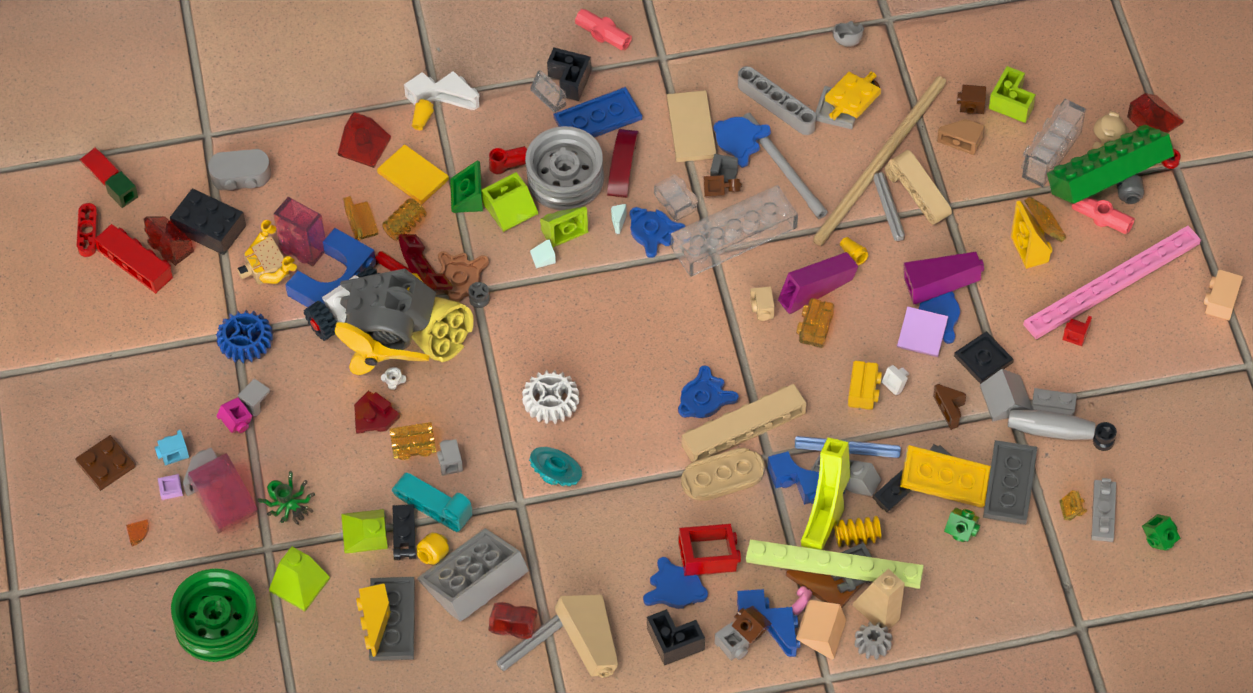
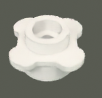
(391, 373)

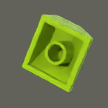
(564, 225)
(364, 531)
(298, 579)

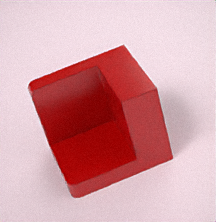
(1077, 331)

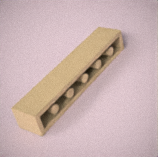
(744, 423)

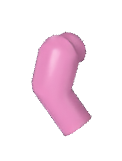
(804, 596)

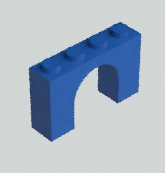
(344, 249)

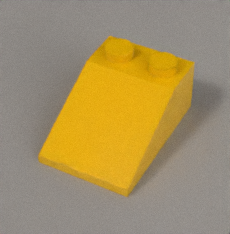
(1029, 238)

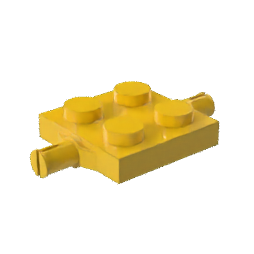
(852, 95)

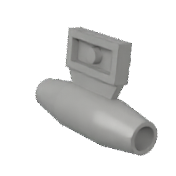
(1052, 417)

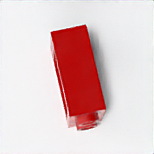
(711, 564)

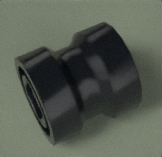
(1104, 436)

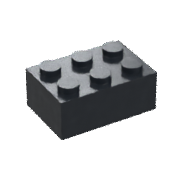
(208, 221)

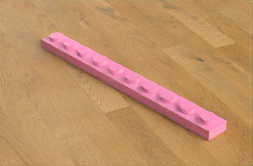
(1111, 282)

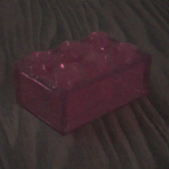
(300, 231)
(222, 493)

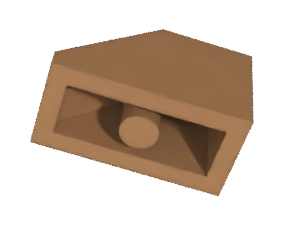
(962, 135)

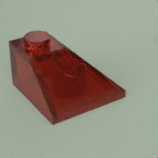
(1154, 112)
(363, 140)

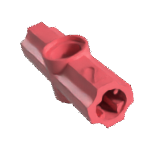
(603, 29)
(1104, 214)

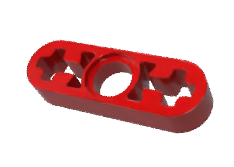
(84, 222)

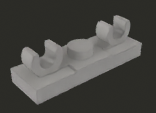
(1103, 510)

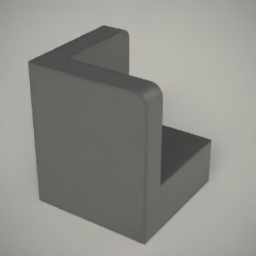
(724, 166)

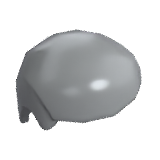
(848, 33)

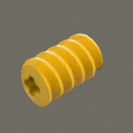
(857, 531)

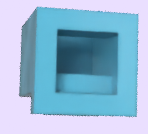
(172, 449)

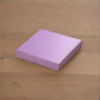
(922, 331)

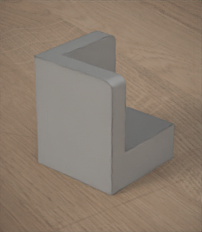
(253, 395)

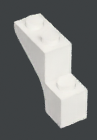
(450, 89)

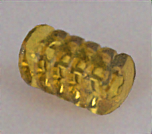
(404, 218)

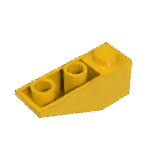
(376, 612)

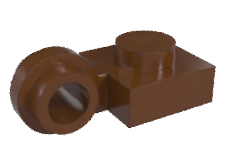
(715, 186)

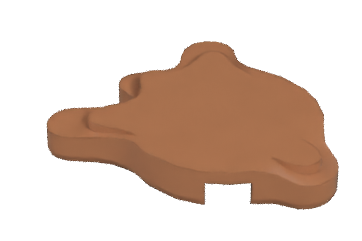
(461, 272)

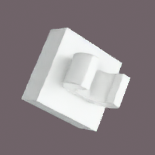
(895, 379)

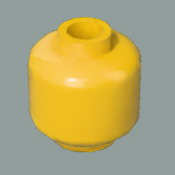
(432, 548)

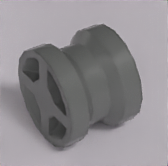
(476, 290)

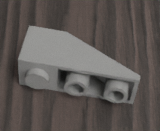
(862, 479)

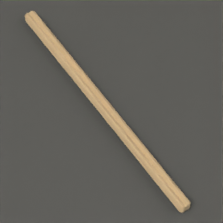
(879, 161)

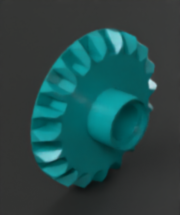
(555, 466)

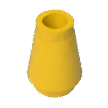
(422, 113)
(855, 250)

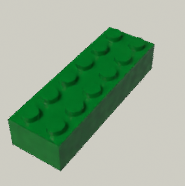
(1110, 164)

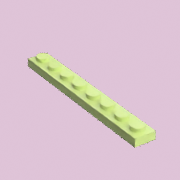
(831, 562)

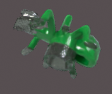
(283, 496)

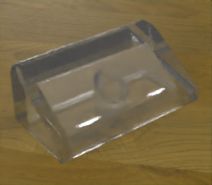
(548, 92)

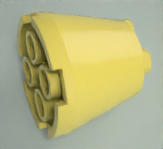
(446, 330)

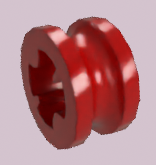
(1172, 164)

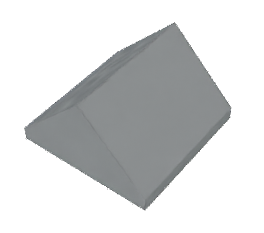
(1004, 393)

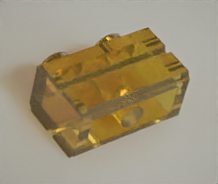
(816, 322)
(412, 441)

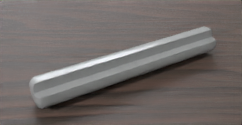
(889, 206)
(527, 645)

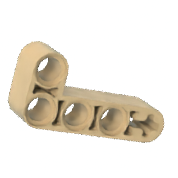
(919, 186)

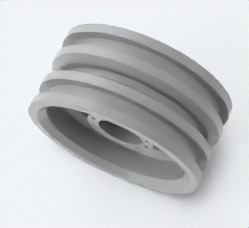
(564, 168)

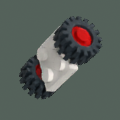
(324, 319)

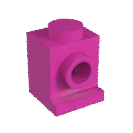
(235, 415)

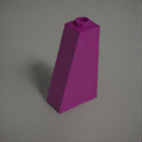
(941, 275)
(816, 281)

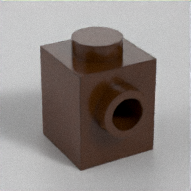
(972, 99)
(751, 624)

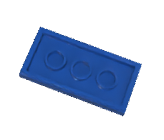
(601, 113)

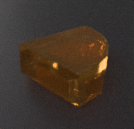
(137, 531)

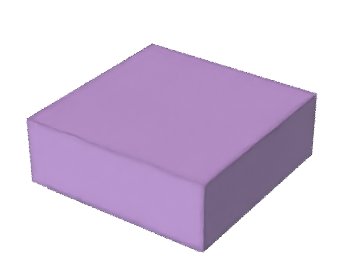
(170, 487)

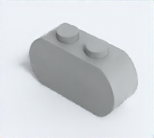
(239, 169)

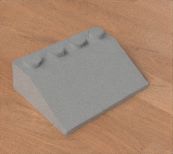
(474, 574)

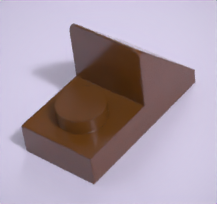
(948, 402)

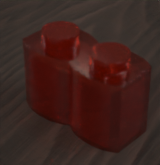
(512, 620)

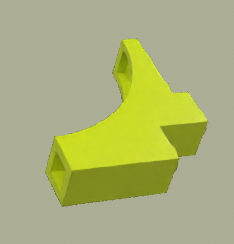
(829, 495)

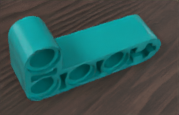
(448, 511)

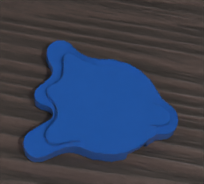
(739, 136)
(652, 229)
(947, 306)
(704, 395)
(673, 587)

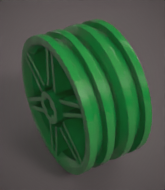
(214, 615)

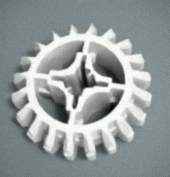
(550, 403)

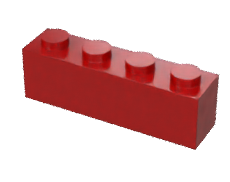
(134, 258)

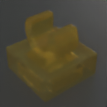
(1072, 505)

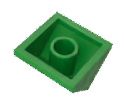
(466, 190)

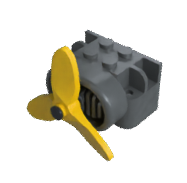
(384, 317)

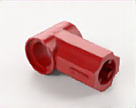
(502, 159)

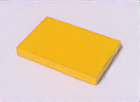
(413, 174)

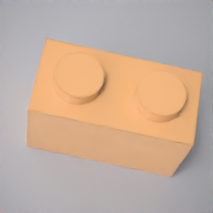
(1223, 295)

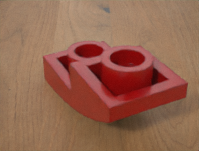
(99, 165)

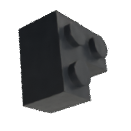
(571, 70)
(674, 642)

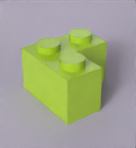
(1009, 96)

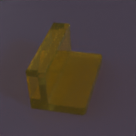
(360, 219)

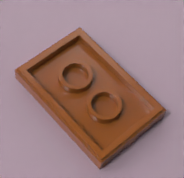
(822, 586)

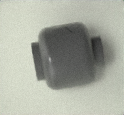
(1131, 189)

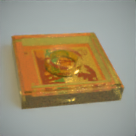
(1045, 219)

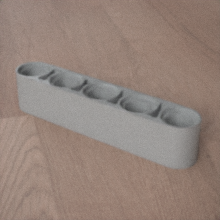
(776, 100)

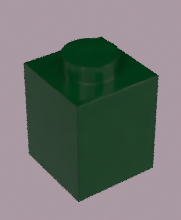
(121, 189)

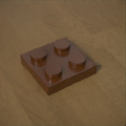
(105, 462)

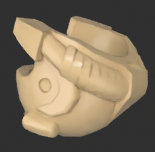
(1109, 128)

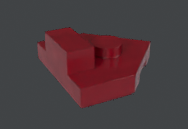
(374, 413)

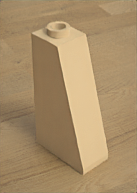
(882, 600)
(590, 632)

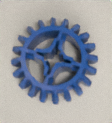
(243, 345)

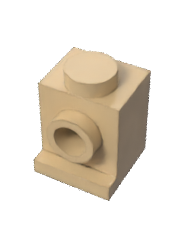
(762, 303)

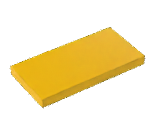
(945, 476)

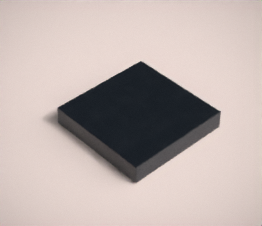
(983, 357)

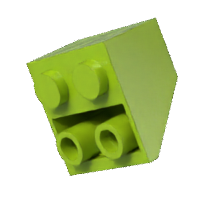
(509, 201)

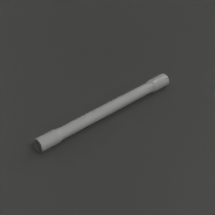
(813, 202)

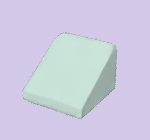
(618, 216)
(543, 254)

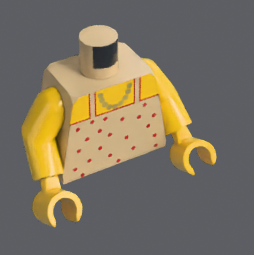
(265, 260)

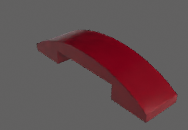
(622, 163)
(412, 252)

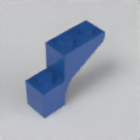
(786, 473)
(782, 619)

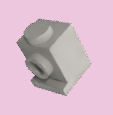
(449, 457)
(729, 636)

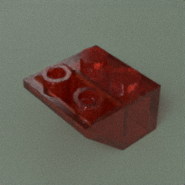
(167, 239)

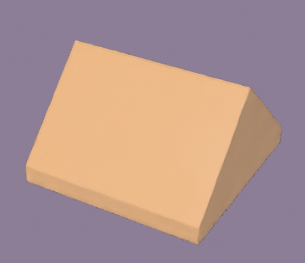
(822, 627)

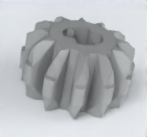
(867, 634)

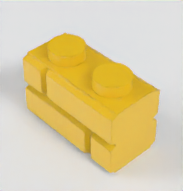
(863, 385)

